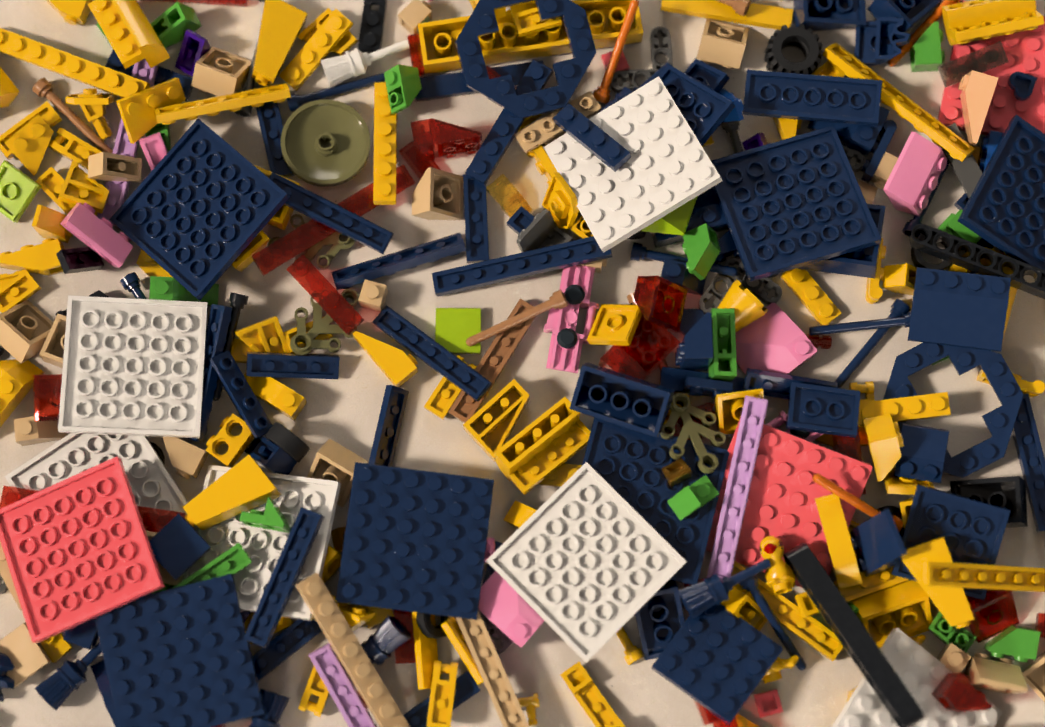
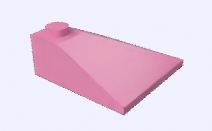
(773, 344)
(508, 610)

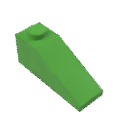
(174, 23)
(170, 289)
(724, 345)

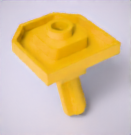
(94, 108)
(561, 202)

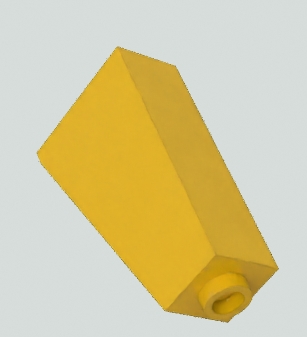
(277, 35)
(235, 491)
(949, 601)

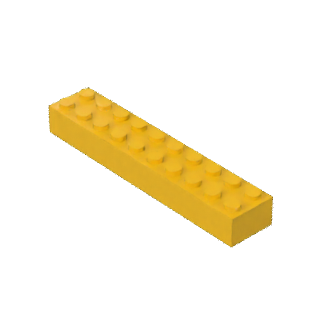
(603, 16)

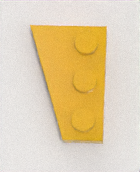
(139, 108)

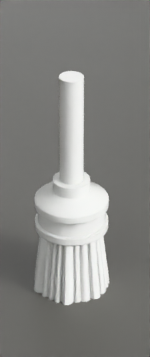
(355, 62)

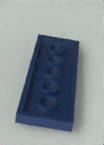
(812, 97)

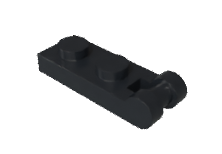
(372, 26)

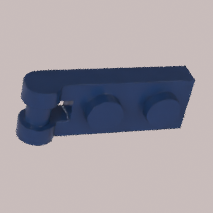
(878, 150)

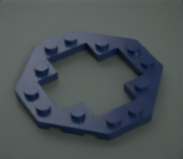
(501, 89)
(998, 421)

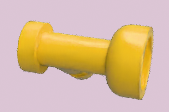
(530, 703)

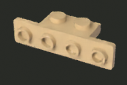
(546, 131)

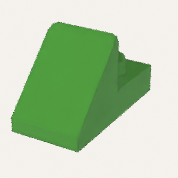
(957, 229)
(692, 497)
(269, 519)

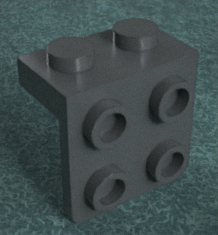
(542, 233)

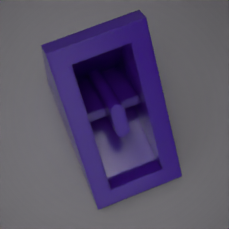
(191, 51)

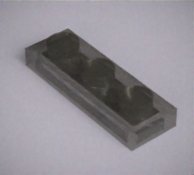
(979, 61)

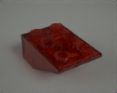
(442, 139)
(644, 355)

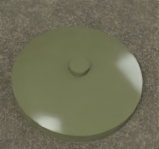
(325, 143)

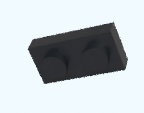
(79, 260)

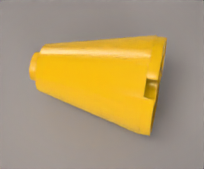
(746, 305)

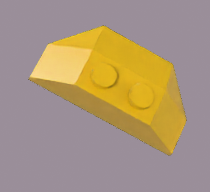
(14, 384)

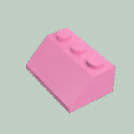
(915, 174)
(98, 234)

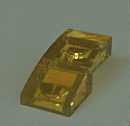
(507, 196)

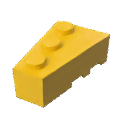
(497, 418)

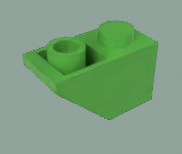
(927, 51)
(402, 86)
(701, 250)
(1015, 641)

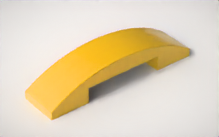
(838, 541)
(590, 697)

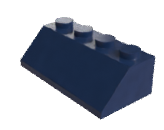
(621, 399)

